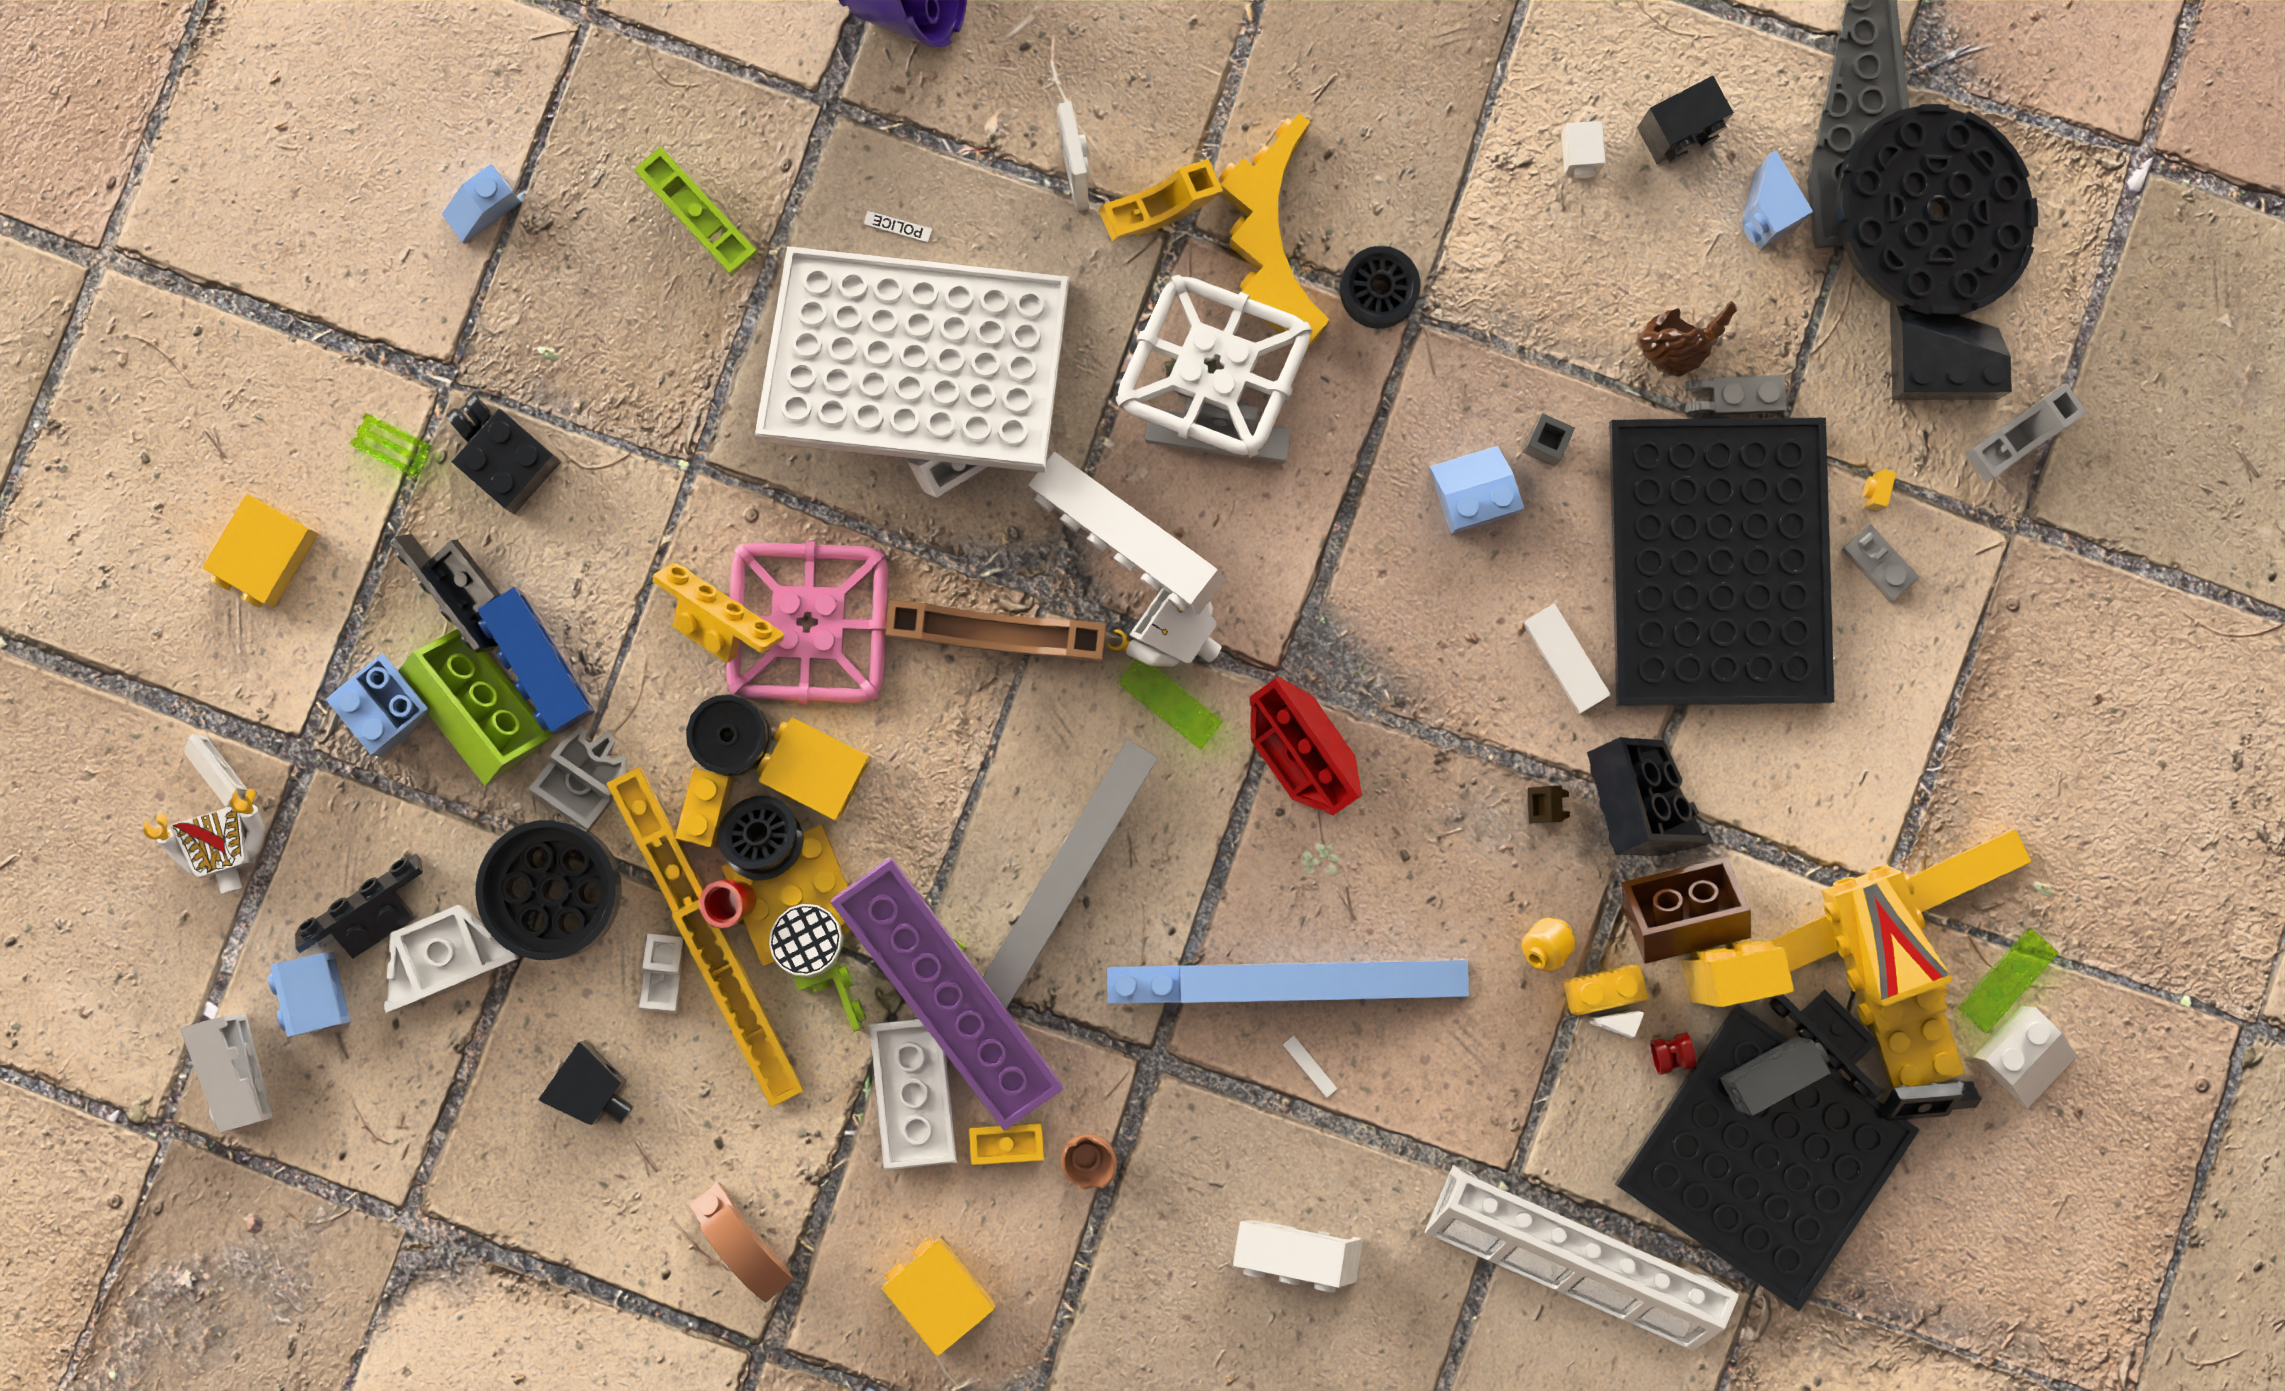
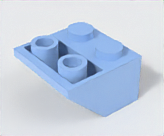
(378, 706)
(309, 994)

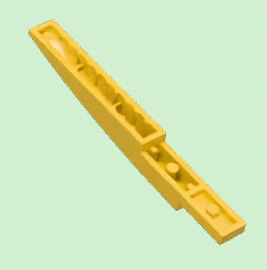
(708, 945)

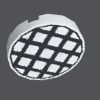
(806, 940)

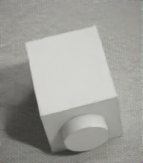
(1583, 148)

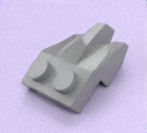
(578, 776)

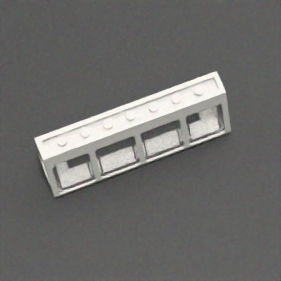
(1580, 1261)

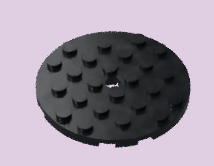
(1886, 210)

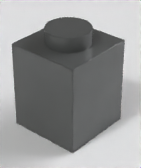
(1548, 440)

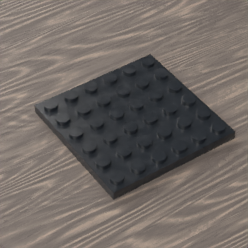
(1768, 1187)

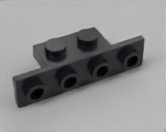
(454, 584)
(365, 915)
(1836, 1031)

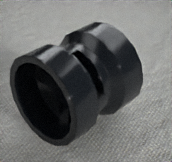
(476, 411)

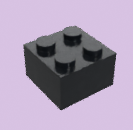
(1685, 120)
(506, 461)

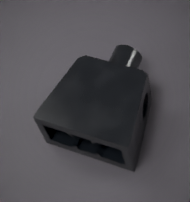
(587, 1087)

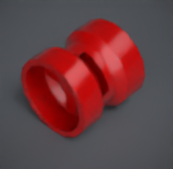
(1673, 1053)

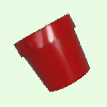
(726, 902)

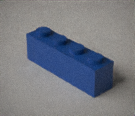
(535, 661)

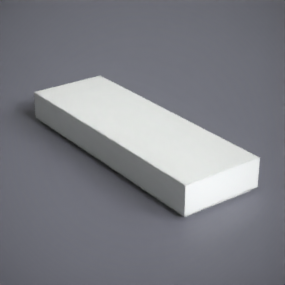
(1566, 658)

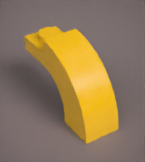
(1162, 204)

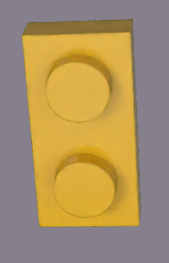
(1014, 1144)

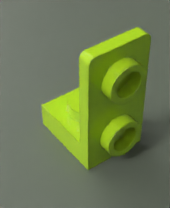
(842, 981)

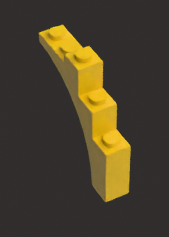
(1258, 237)

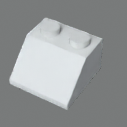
(2026, 1055)

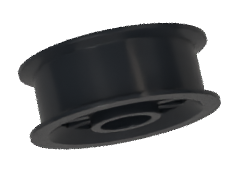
(1408, 274)
(741, 829)

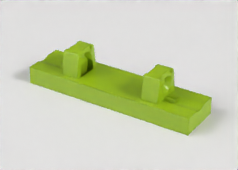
(695, 211)

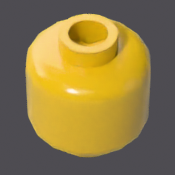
(1548, 944)

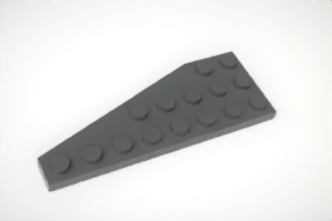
(1862, 88)

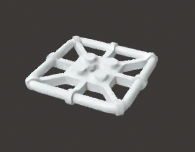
(1225, 386)

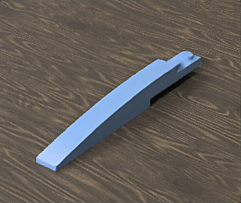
(1287, 981)

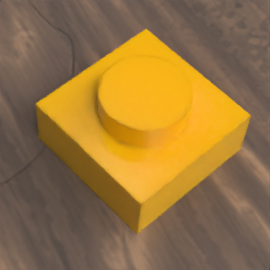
(1879, 489)

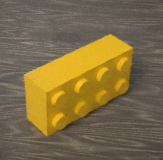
(1737, 973)

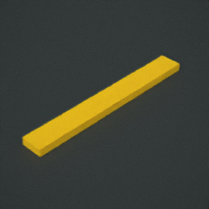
(1930, 886)

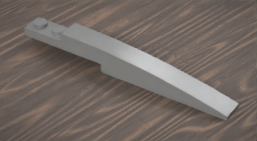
(1068, 871)

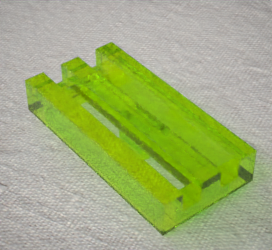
(363, 431)

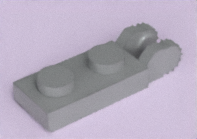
(1739, 395)

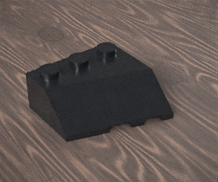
(1947, 358)
(1644, 798)

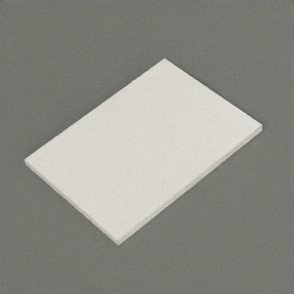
(914, 359)

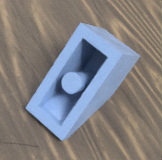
(479, 203)

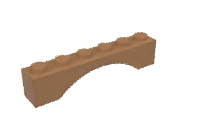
(996, 632)

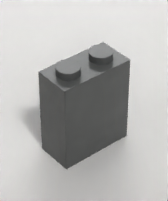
(1776, 1074)

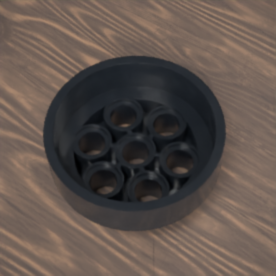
(508, 915)

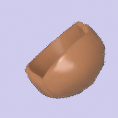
(1089, 1161)

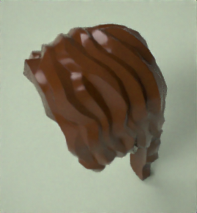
(1678, 346)

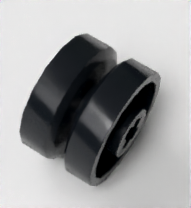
(719, 715)

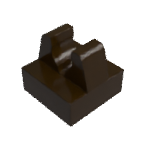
(1546, 804)

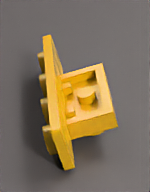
(713, 617)

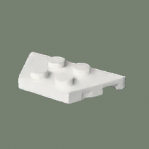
(439, 955)

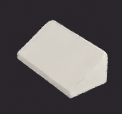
(214, 768)
(1621, 1022)

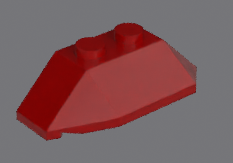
(1303, 747)

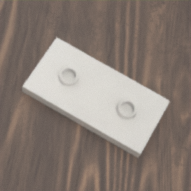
(1075, 155)
(912, 1096)

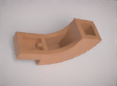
(739, 1244)

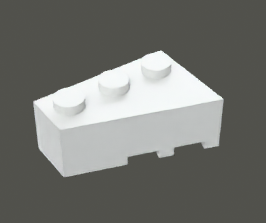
(228, 1071)
(1297, 1255)

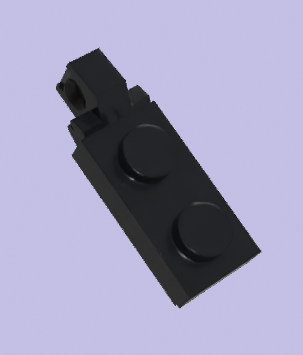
(1929, 1100)

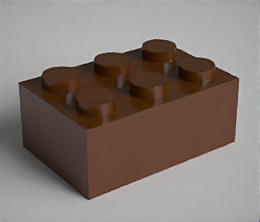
(1686, 910)

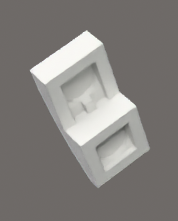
(662, 973)

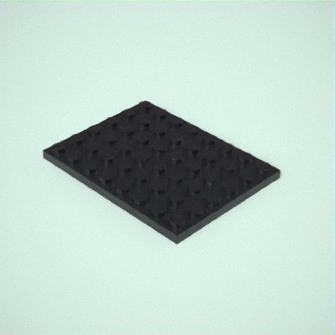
(1721, 561)

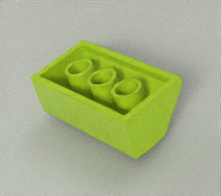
(474, 706)

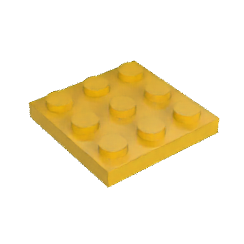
(811, 881)

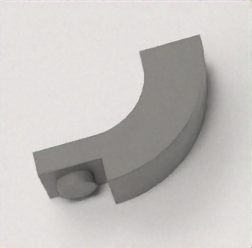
(2025, 432)

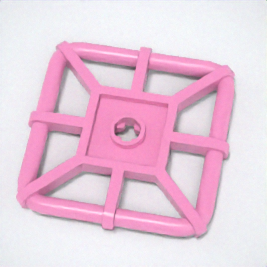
(827, 607)

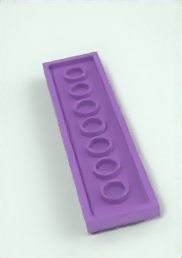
(947, 993)

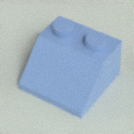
(1773, 203)
(1476, 490)

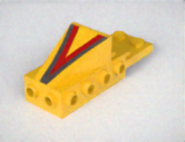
(1894, 975)

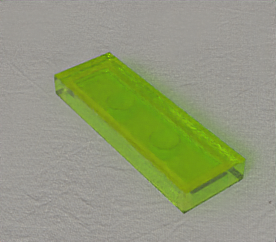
(1170, 703)
(2007, 980)

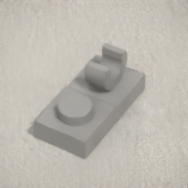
(1880, 563)

